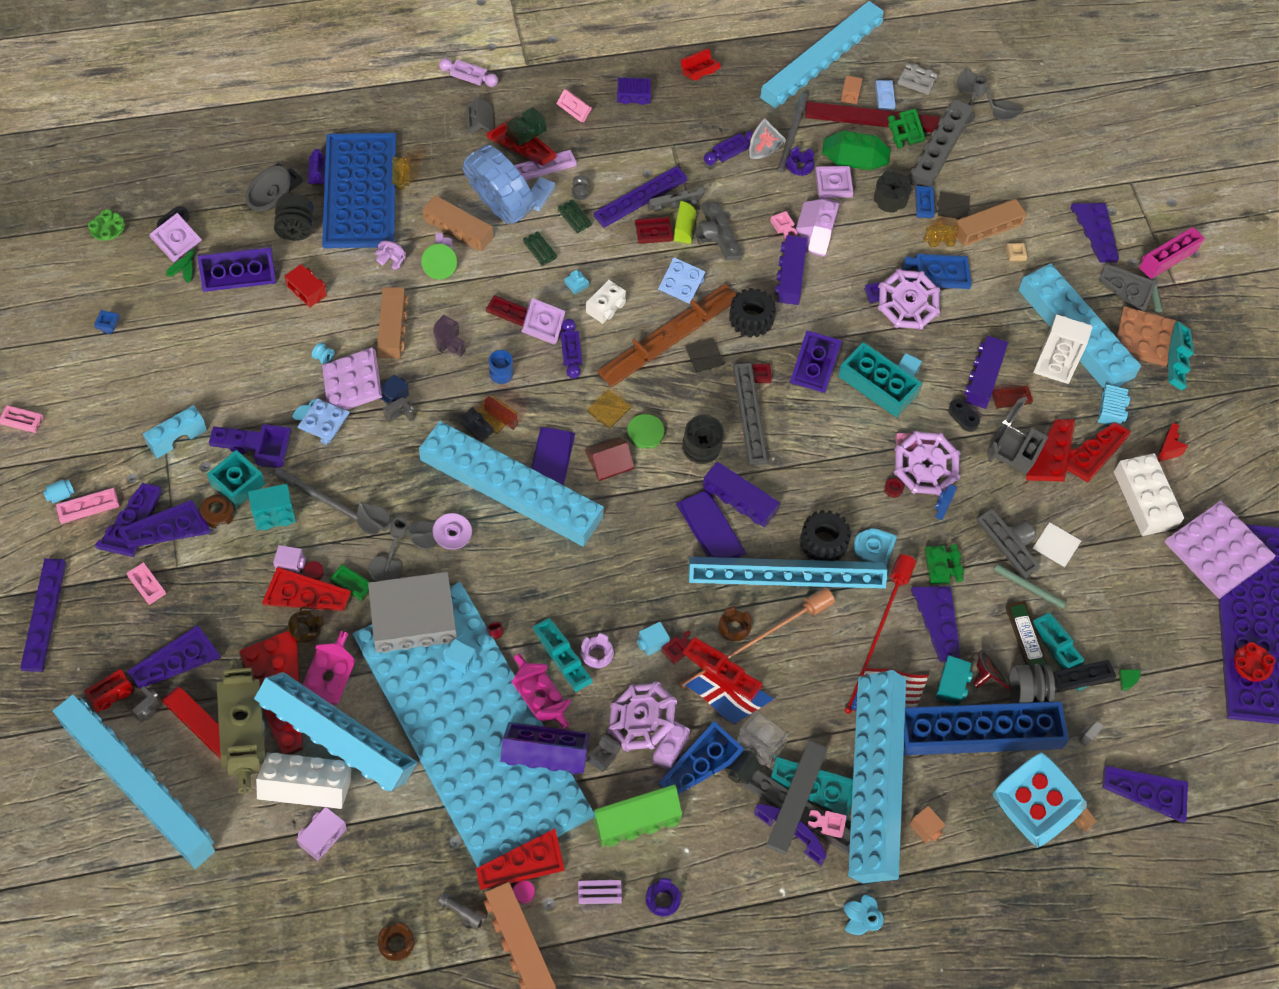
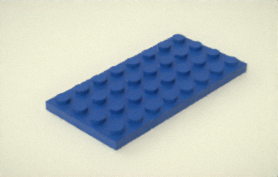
(359, 190)

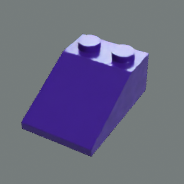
(816, 361)

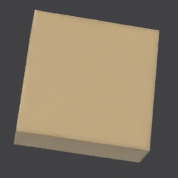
(1016, 251)

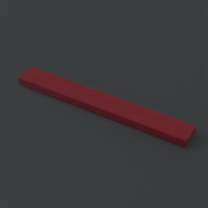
(862, 115)

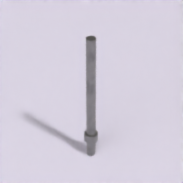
(800, 108)
(294, 481)

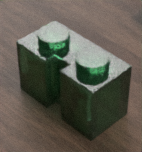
(527, 127)

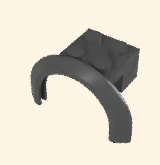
(1015, 446)

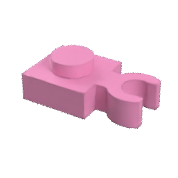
(783, 223)
(831, 823)

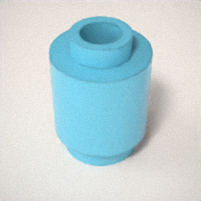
(58, 491)

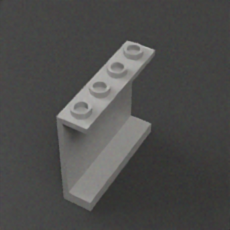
(412, 612)

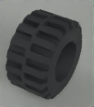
(755, 301)
(826, 523)

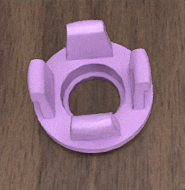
(385, 252)
(601, 642)

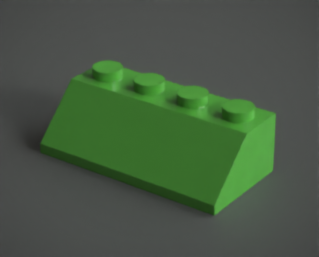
(637, 816)

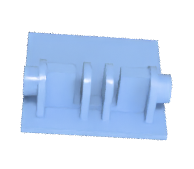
(682, 280)
(323, 420)

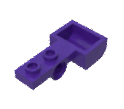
(268, 444)

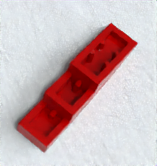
(722, 669)

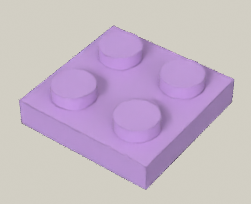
(834, 182)
(175, 238)
(543, 321)

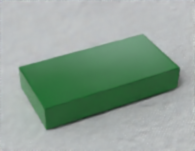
(351, 581)

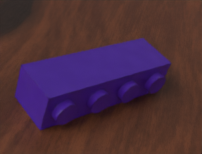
(792, 270)
(986, 372)
(740, 494)

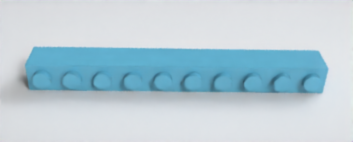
(821, 54)
(787, 572)

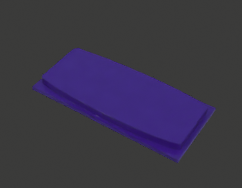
(553, 453)
(710, 526)

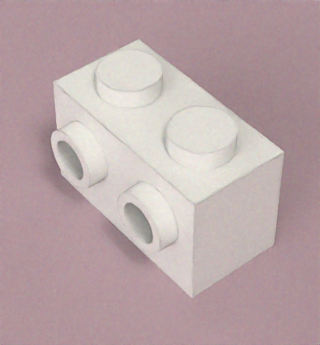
(606, 302)

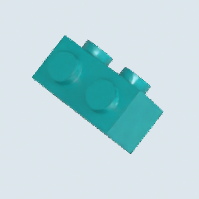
(953, 681)

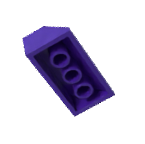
(236, 268)
(545, 747)

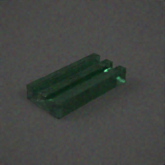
(567, 206)
(532, 238)

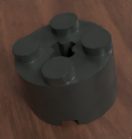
(892, 191)

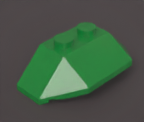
(856, 150)

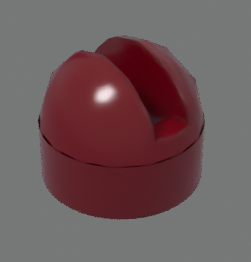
(495, 630)

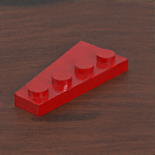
(1094, 453)

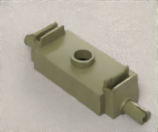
(244, 736)

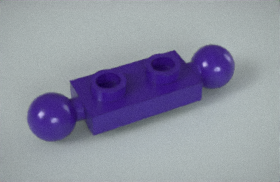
(728, 148)
(571, 348)

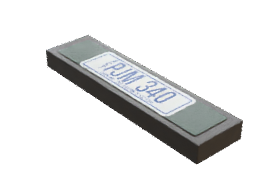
(1026, 634)

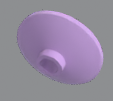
(452, 523)

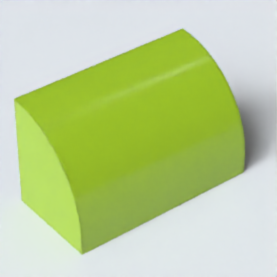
(685, 223)

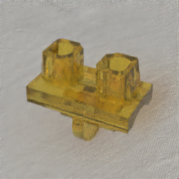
(400, 172)
(940, 232)

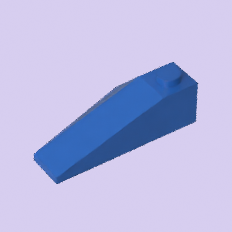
(706, 757)

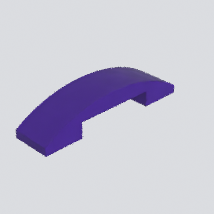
(814, 848)

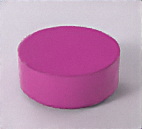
(524, 892)

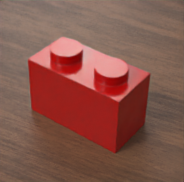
(305, 285)

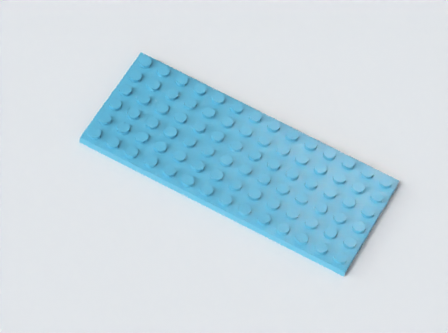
(458, 736)

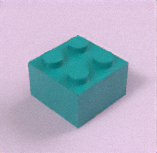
(235, 478)
(271, 507)

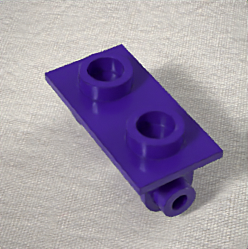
(316, 168)

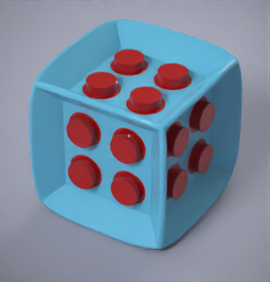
(1039, 799)

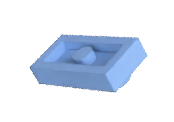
(885, 95)
(541, 192)

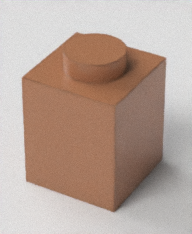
(851, 90)
(928, 825)

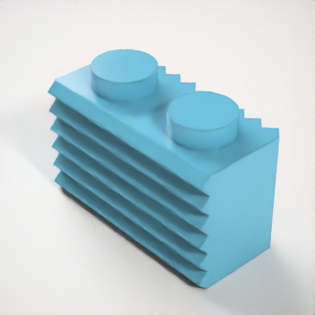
(1113, 405)

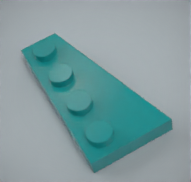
(829, 790)

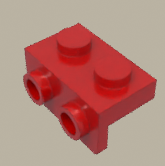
(699, 64)
(109, 691)

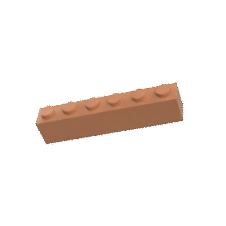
(517, 938)

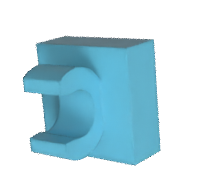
(576, 282)

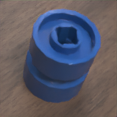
(501, 366)

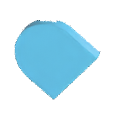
(874, 545)

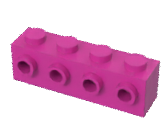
(1171, 252)

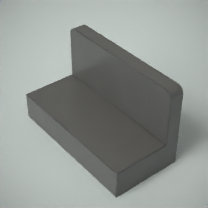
(479, 116)

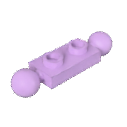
(468, 72)

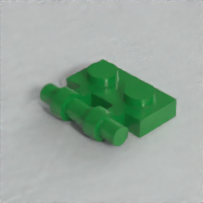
(912, 128)
(937, 564)

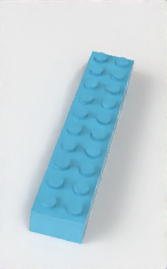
(511, 483)
(877, 778)
(135, 780)

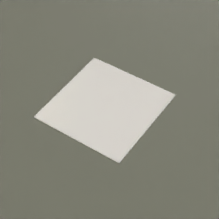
(1057, 544)

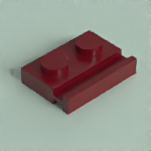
(653, 230)

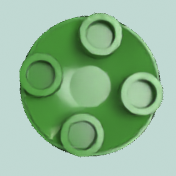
(106, 225)

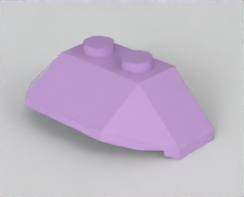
(817, 223)

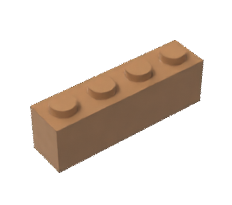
(990, 222)
(458, 223)
(392, 323)

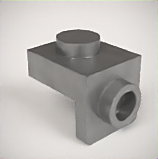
(398, 408)
(148, 706)
(604, 753)

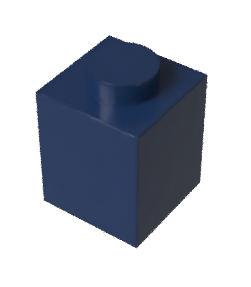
(394, 389)

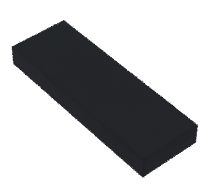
(1084, 675)

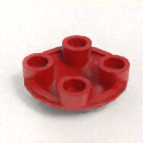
(1254, 662)

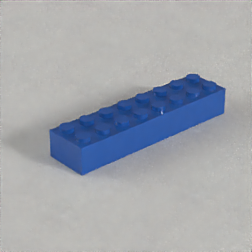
(984, 728)

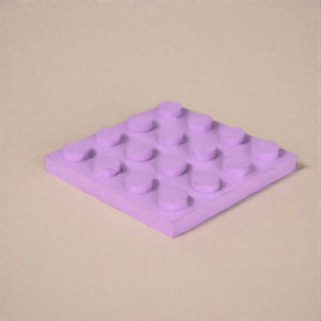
(1220, 549)

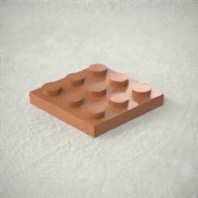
(1145, 335)

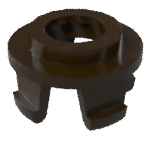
(304, 616)

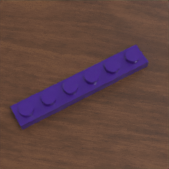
(640, 196)
(43, 615)

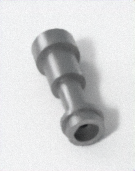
(475, 918)

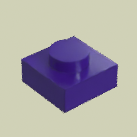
(872, 292)

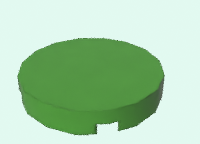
(439, 261)
(645, 431)

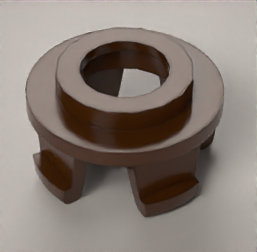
(224, 515)
(732, 615)
(391, 931)

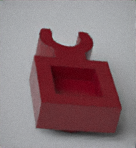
(674, 648)

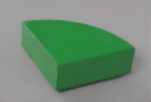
(1128, 678)

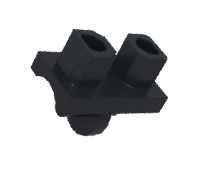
(476, 424)

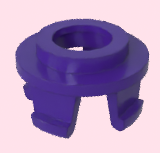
(806, 158)
(661, 886)

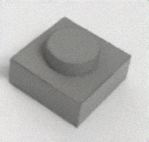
(1090, 733)

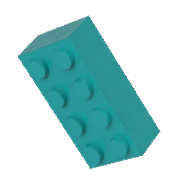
(880, 379)

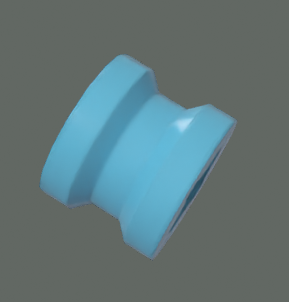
(323, 353)

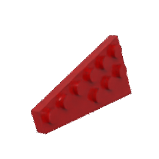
(268, 659)

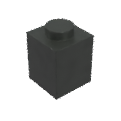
(743, 768)

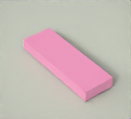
(87, 505)

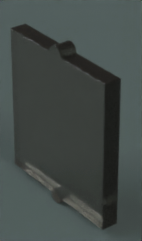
(953, 205)
(704, 355)

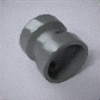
(580, 187)

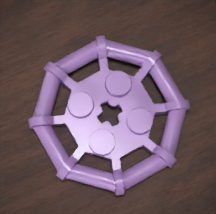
(906, 308)
(934, 455)
(645, 725)

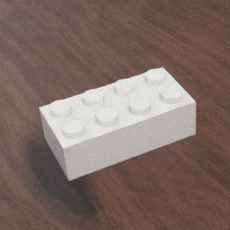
(1062, 349)
(1148, 494)
(303, 780)

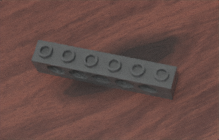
(947, 135)

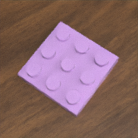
(352, 380)

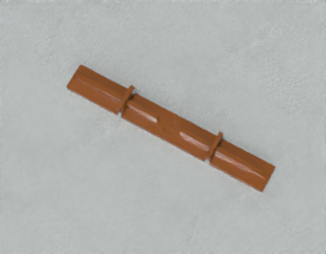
(667, 335)

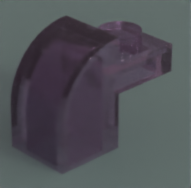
(445, 336)

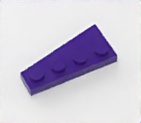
(1098, 229)
(139, 507)
(169, 525)
(939, 619)
(177, 657)
(1152, 791)

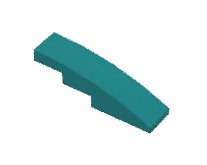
(1178, 358)
(1058, 643)
(562, 655)

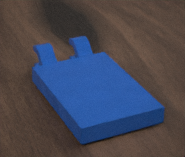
(942, 270)

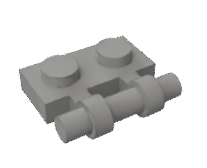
(917, 78)

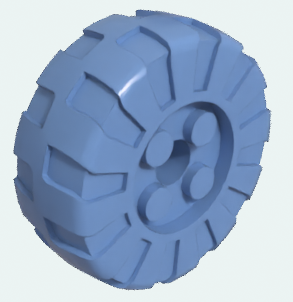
(498, 184)

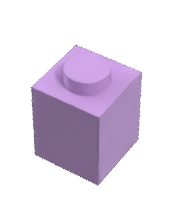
(289, 559)

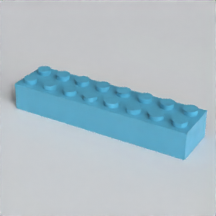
(1104, 354)
(335, 731)

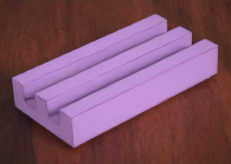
(599, 900)

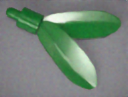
(185, 264)

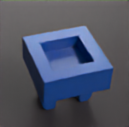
(107, 321)

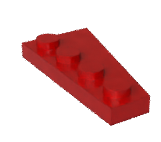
(533, 150)
(1055, 454)
(300, 591)
(525, 862)

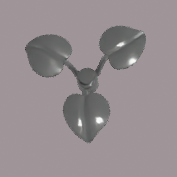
(970, 82)
(374, 518)

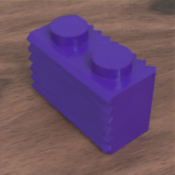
(633, 90)

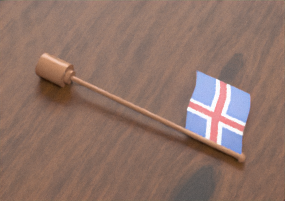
(731, 704)

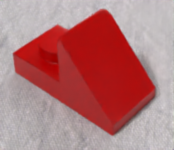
(1171, 447)

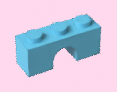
(162, 436)

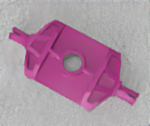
(330, 658)
(533, 679)

